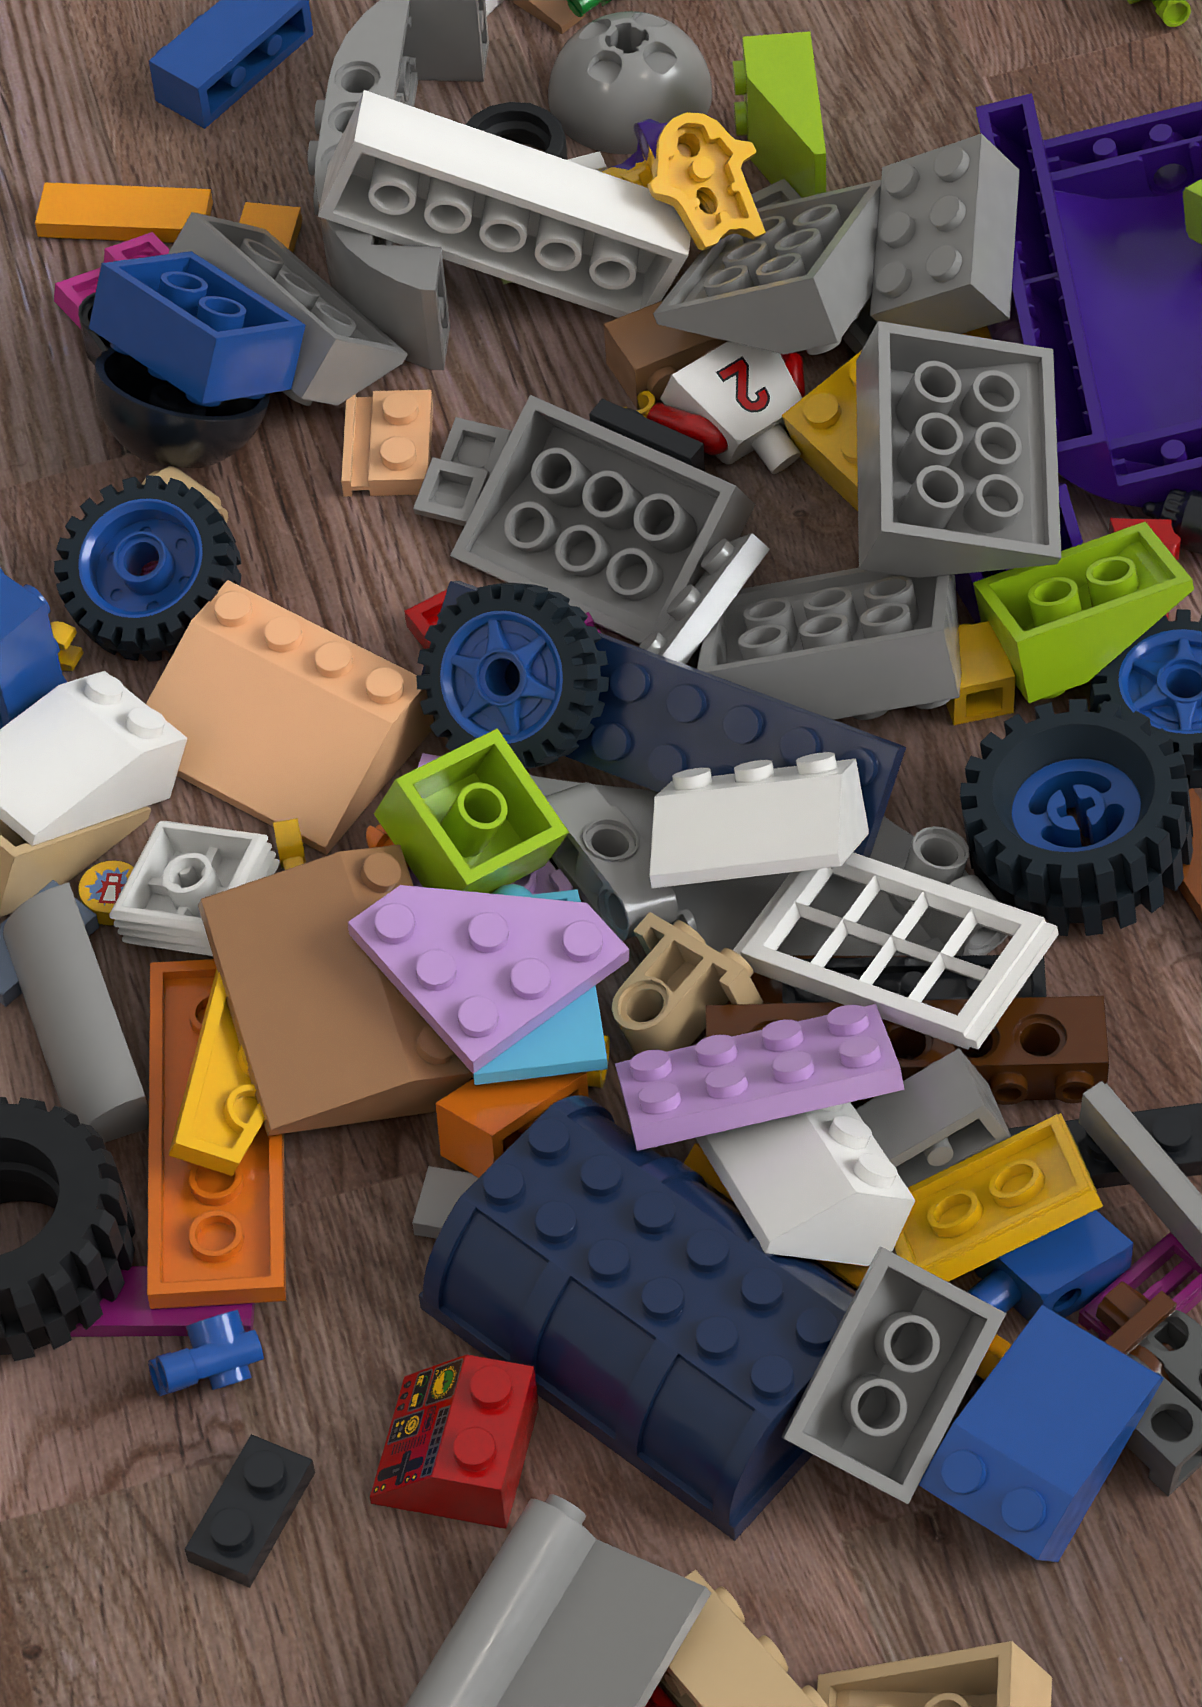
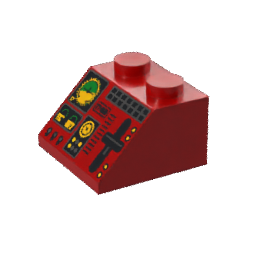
(459, 1440)

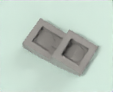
(461, 472)

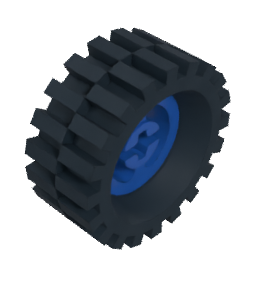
(1126, 799)

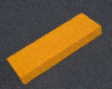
(117, 211)

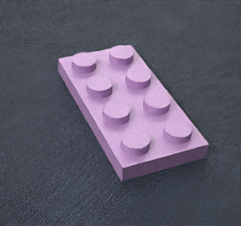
(758, 1076)

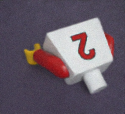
(734, 403)

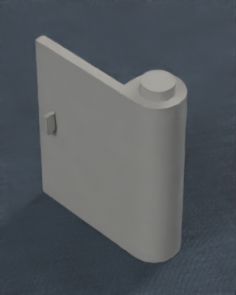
(562, 1622)

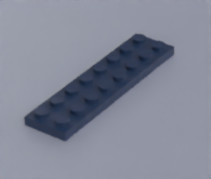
(679, 718)

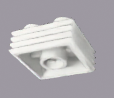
(179, 870)

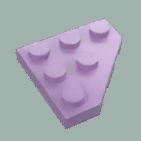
(486, 962)

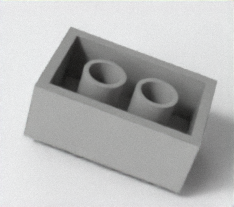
(946, 238)

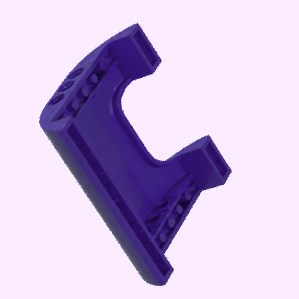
(1112, 292)

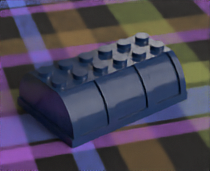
(638, 1308)

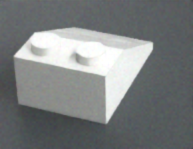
(84, 759)

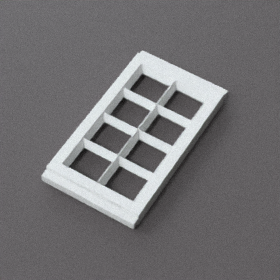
(984, 1008)

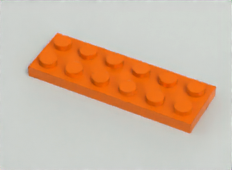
(207, 1231)

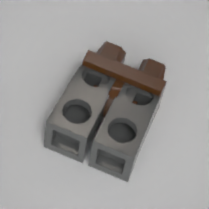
(1170, 1345)

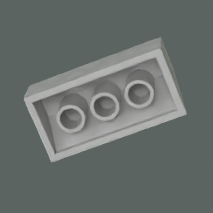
(339, 344)

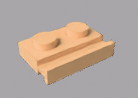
(387, 442)

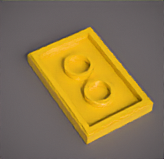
(997, 1201)

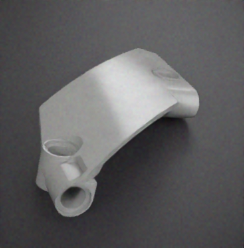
(610, 867)

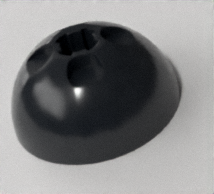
(162, 424)

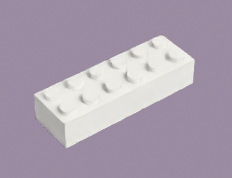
(503, 208)

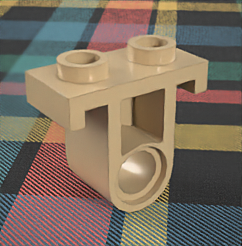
(669, 990)

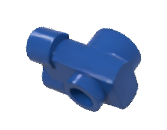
(218, 1352)

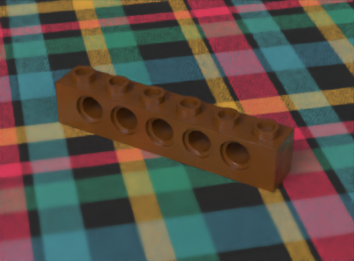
(1063, 1027)

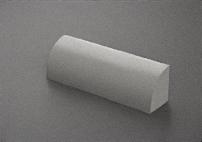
(74, 1015)

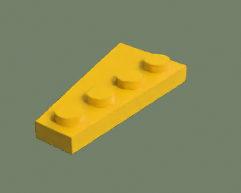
(219, 1101)

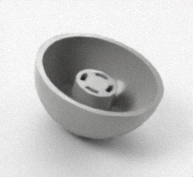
(623, 73)

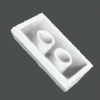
(757, 821)
(813, 1185)

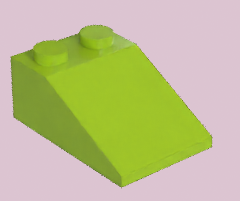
(782, 110)
(1082, 613)

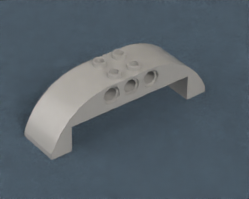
(387, 55)

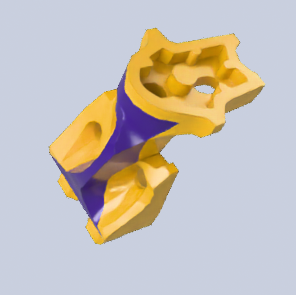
(691, 157)

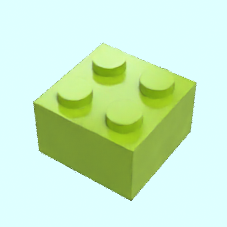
(471, 818)

